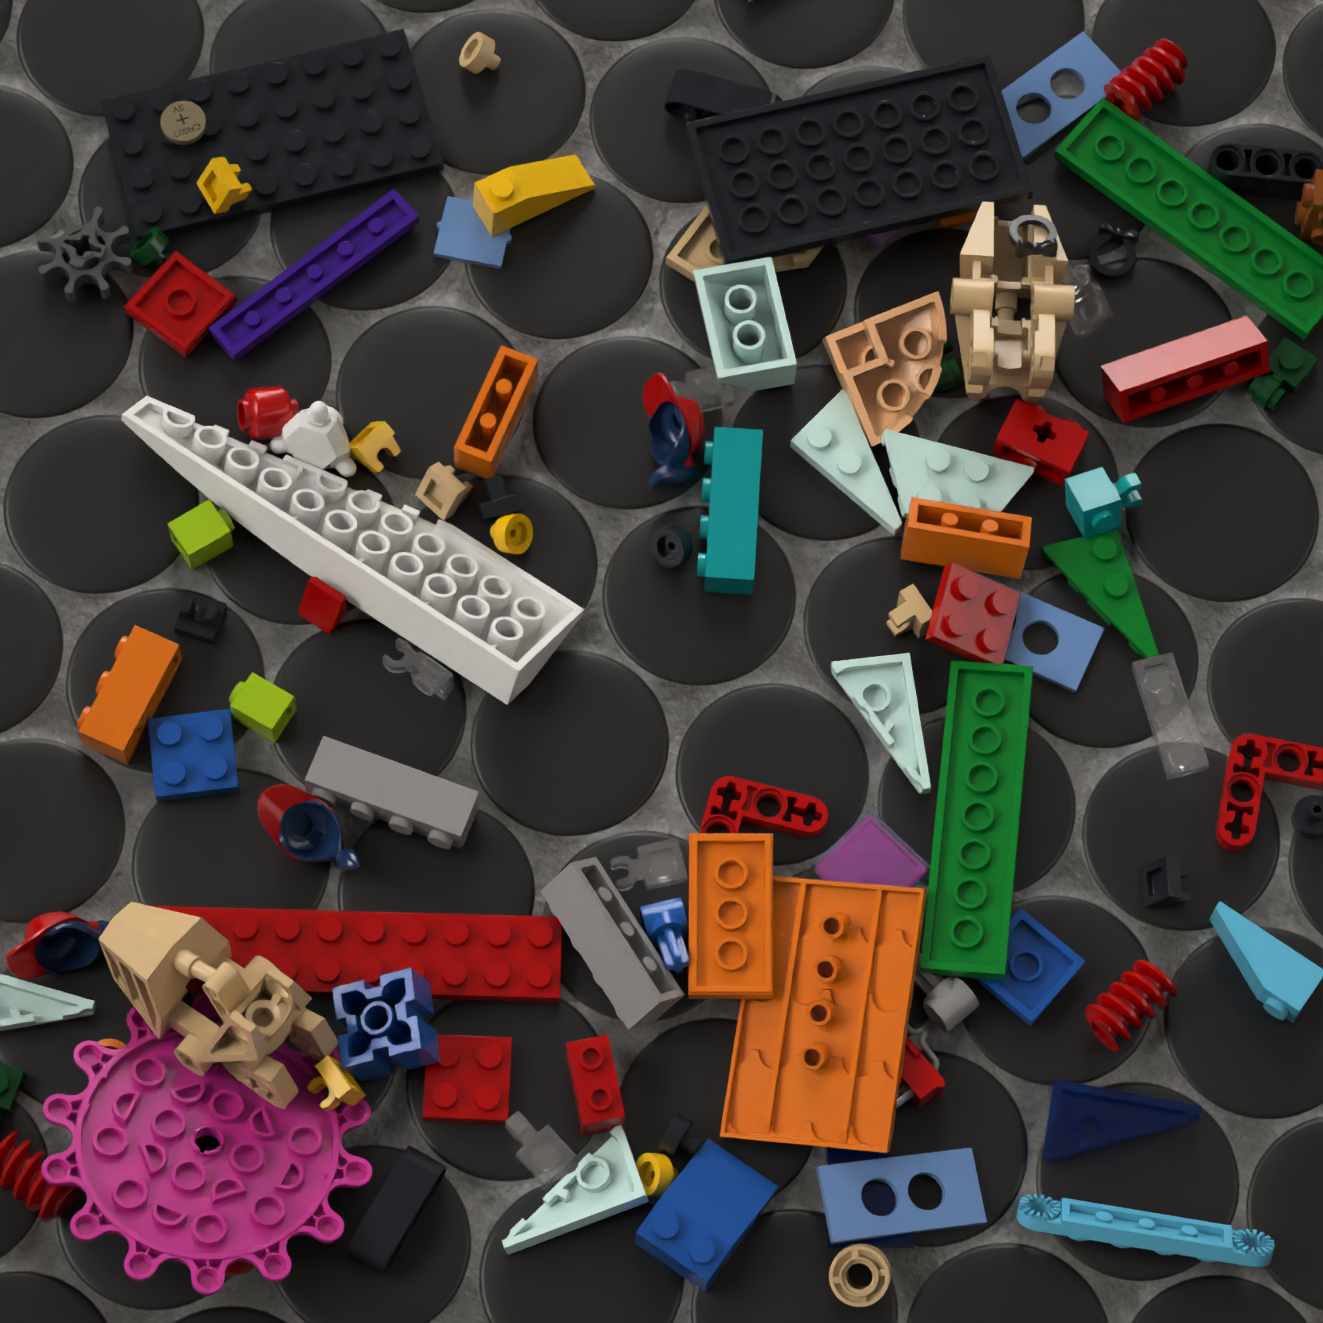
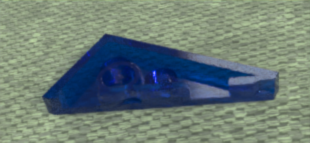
(1096, 1117)

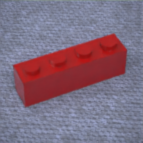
(1185, 369)

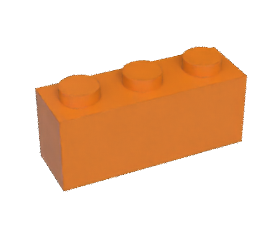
(496, 412)
(966, 536)
(129, 694)

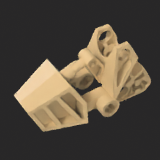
(998, 348)
(161, 950)

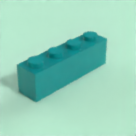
(732, 510)

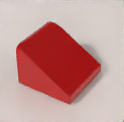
(323, 605)

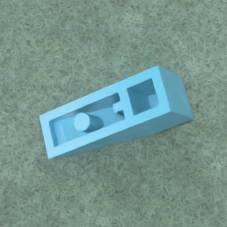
(1270, 967)

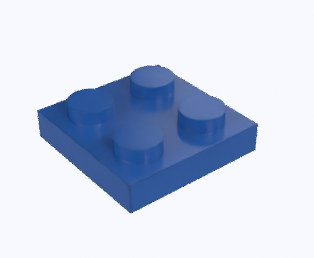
(193, 755)
(1036, 969)

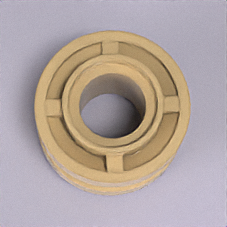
(849, 1292)

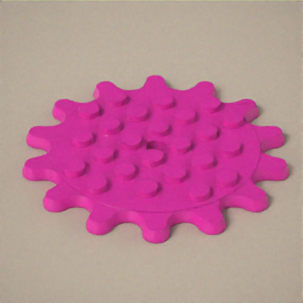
(209, 1208)

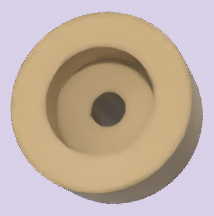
(479, 53)

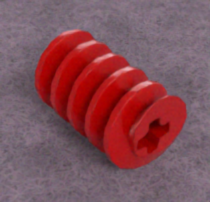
(1147, 79)
(1127, 1001)
(24, 1174)

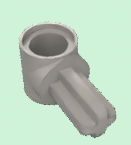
(946, 999)

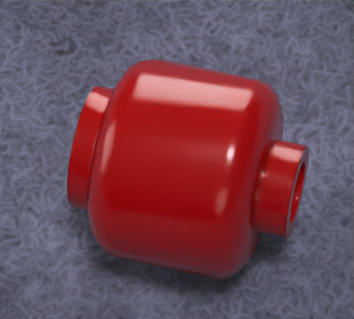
(265, 411)

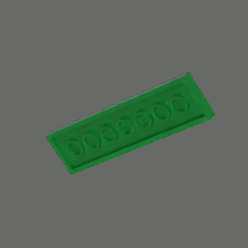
(1198, 215)
(977, 820)

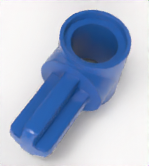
(666, 929)

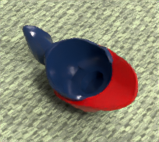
(675, 430)
(304, 827)
(56, 944)

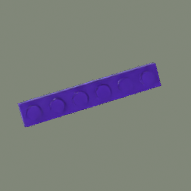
(314, 275)

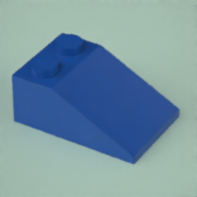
(705, 1214)

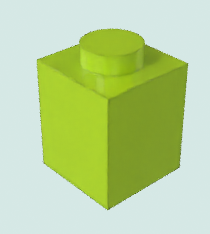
(202, 533)
(262, 707)

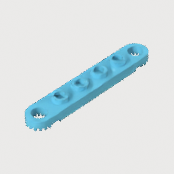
(1145, 1230)

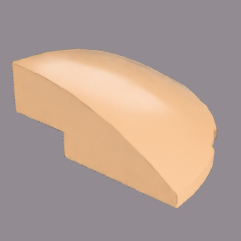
(890, 363)

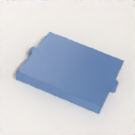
(466, 238)

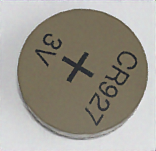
(183, 122)

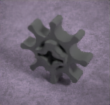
(84, 254)

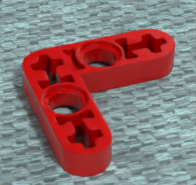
(1265, 767)
(746, 808)

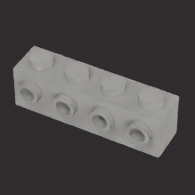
(392, 793)
(612, 943)

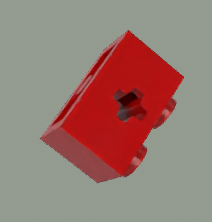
(1021, 435)
(595, 1085)

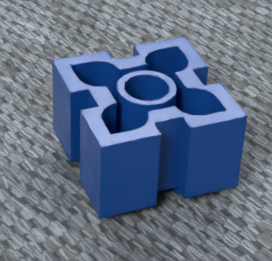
(386, 1024)

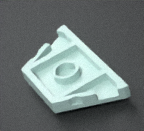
(950, 474)

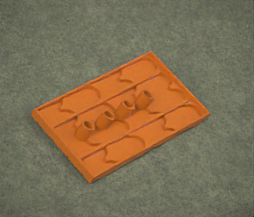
(832, 1041)

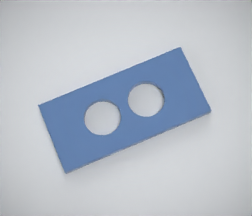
(1078, 57)
(1075, 642)
(851, 1221)

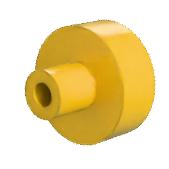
(512, 533)
(656, 1173)

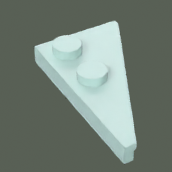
(840, 452)
(887, 700)
(32, 1004)
(595, 1190)

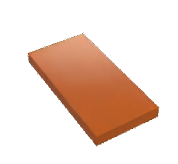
(730, 916)

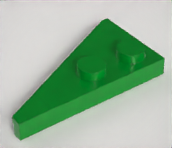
(1103, 576)

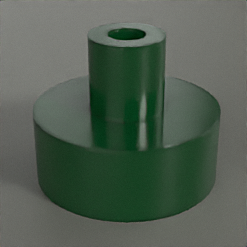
(150, 248)

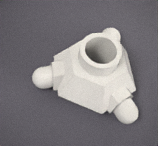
(317, 439)

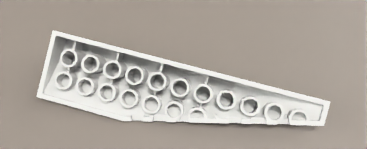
(387, 561)

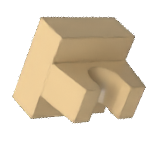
(442, 490)
(911, 613)

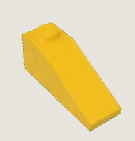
(528, 191)

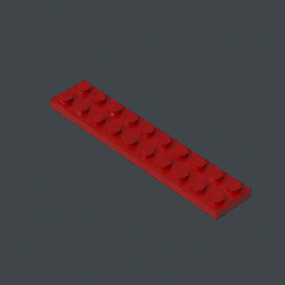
(455, 952)

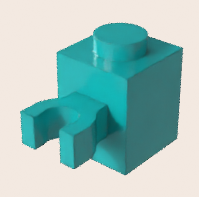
(1099, 503)

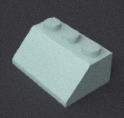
(746, 324)

